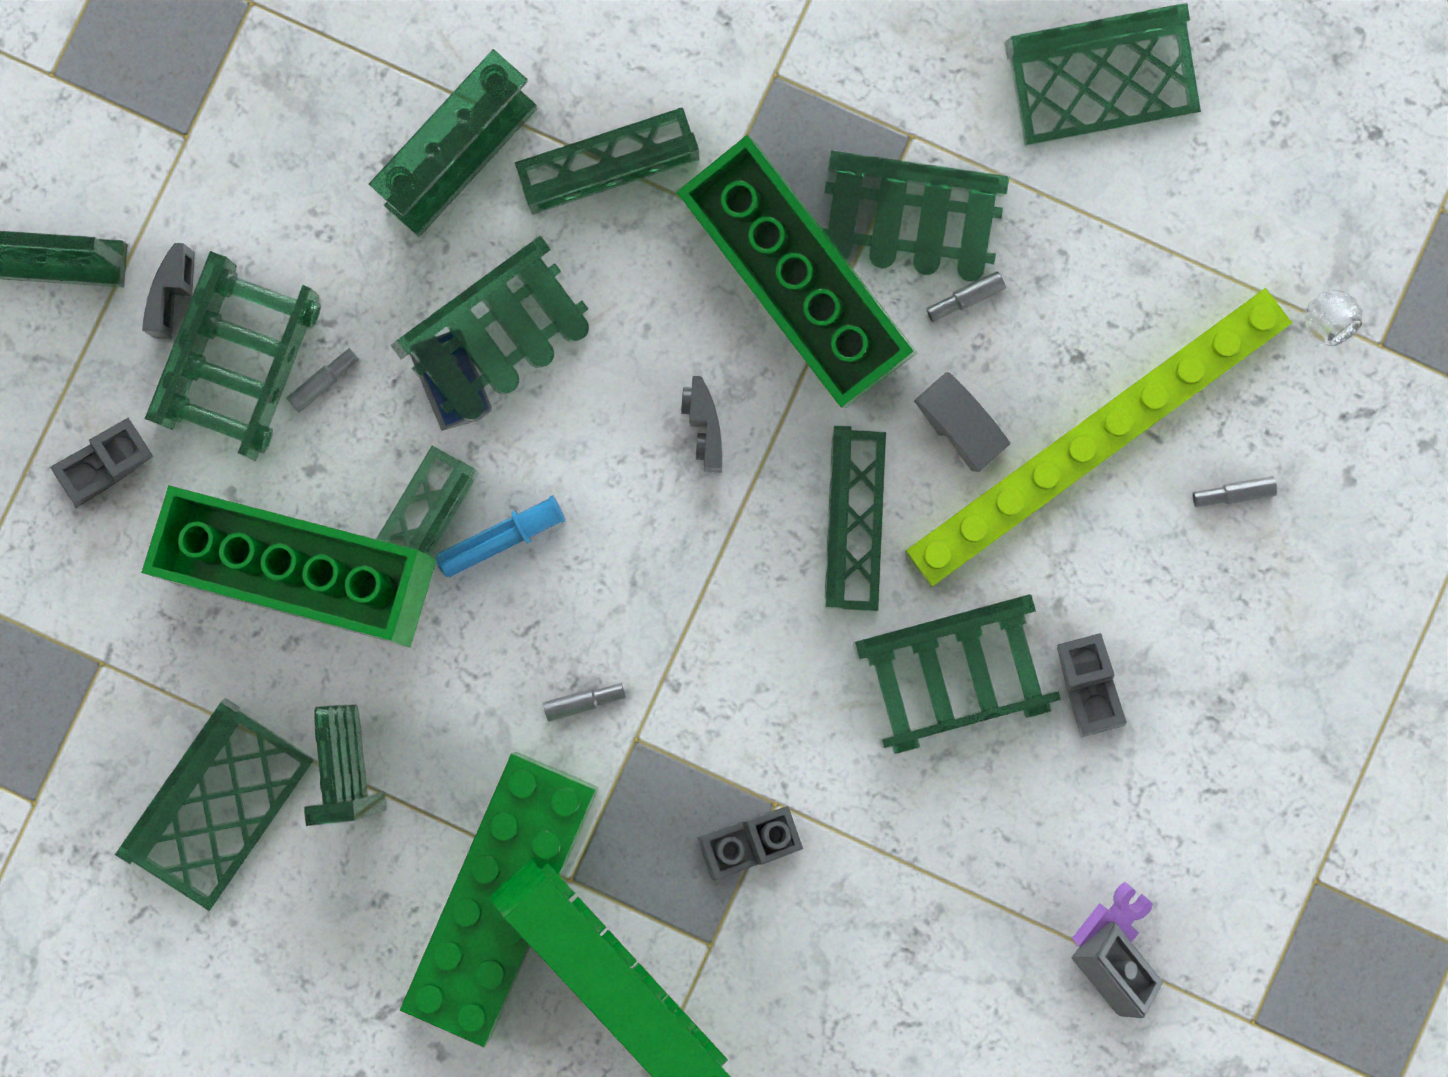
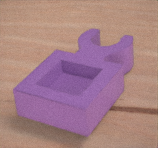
(1119, 912)

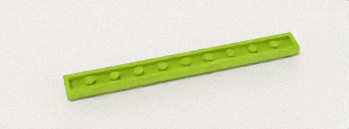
(1098, 437)

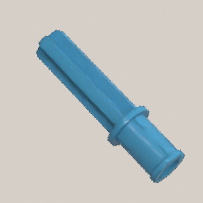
(500, 537)

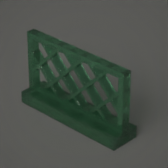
(1099, 35)
(62, 259)
(182, 782)

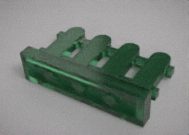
(934, 206)
(476, 341)
(341, 768)

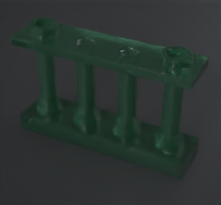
(454, 143)
(205, 323)
(967, 629)

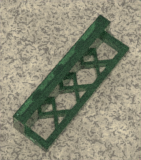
(610, 171)
(440, 510)
(838, 519)

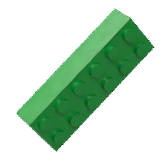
(796, 272)
(289, 565)
(473, 948)
(602, 977)

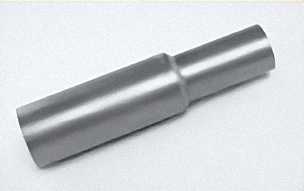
(967, 296)
(321, 381)
(1237, 492)
(582, 701)

